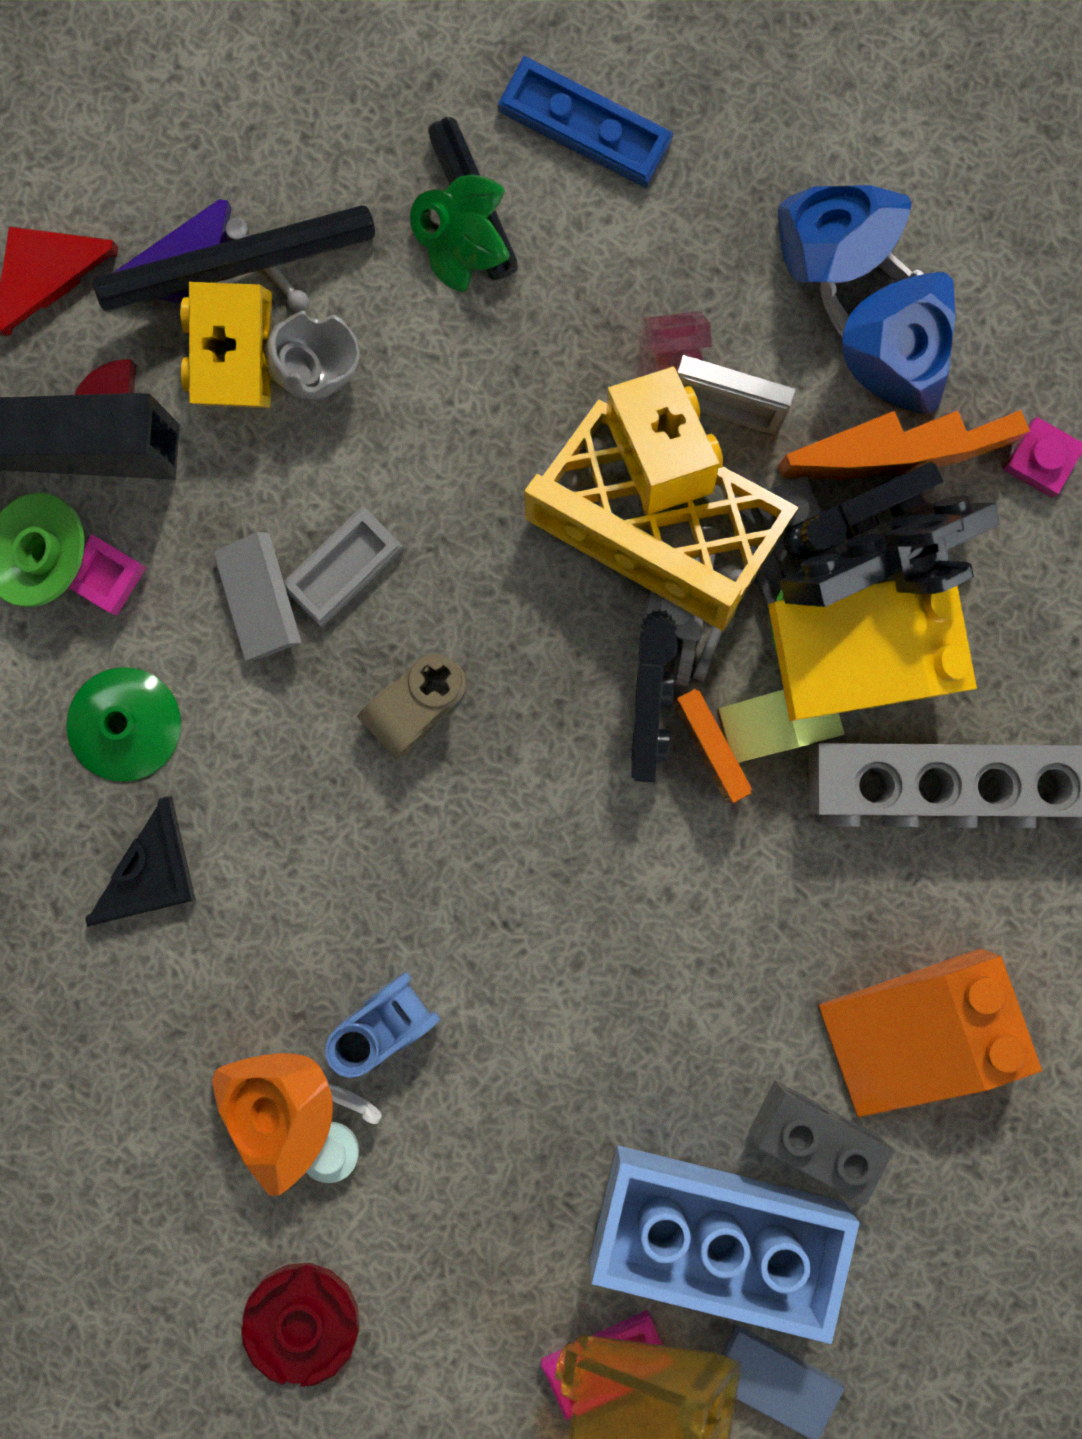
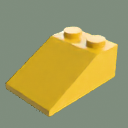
(871, 650)

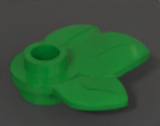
(465, 234)

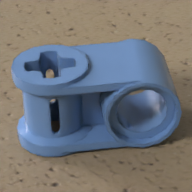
(383, 1026)

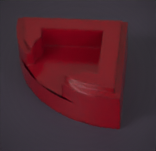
(110, 378)

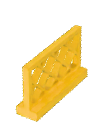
(642, 555)

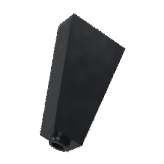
(89, 435)

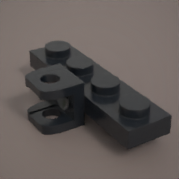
(910, 552)

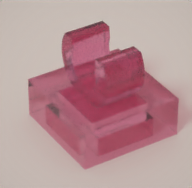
(677, 334)

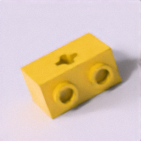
(209, 317)
(663, 439)

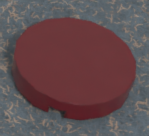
(311, 1304)

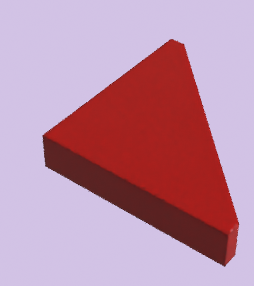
(43, 268)

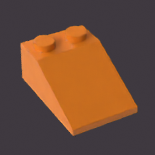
(930, 1035)

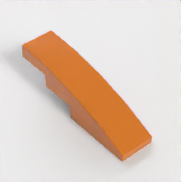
(885, 450)

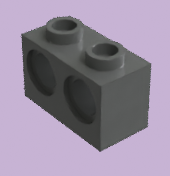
(820, 1142)

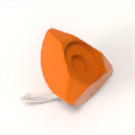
(280, 1114)

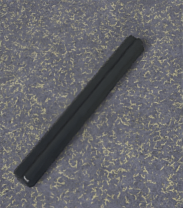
(234, 258)

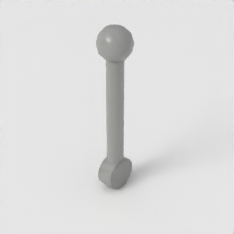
(296, 299)
(711, 643)

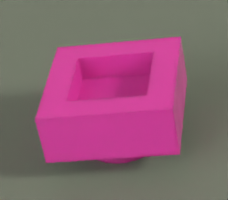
(1044, 457)
(106, 575)

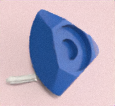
(843, 232)
(899, 339)

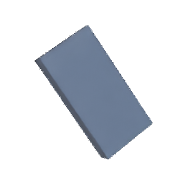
(783, 1384)

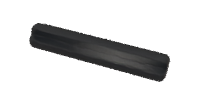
(458, 162)

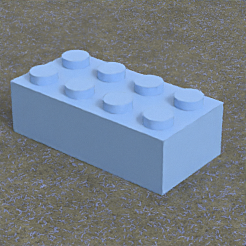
(723, 1244)

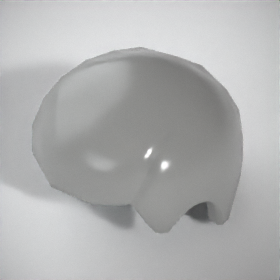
(311, 355)

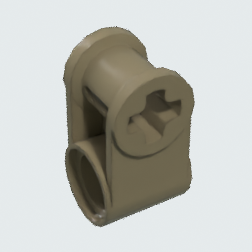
(406, 709)

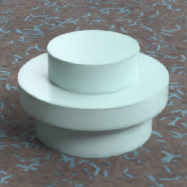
(337, 1155)

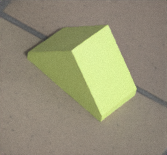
(763, 727)

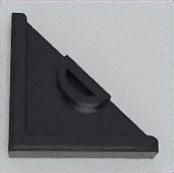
(150, 873)

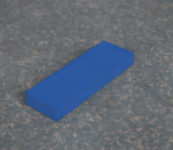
(585, 121)

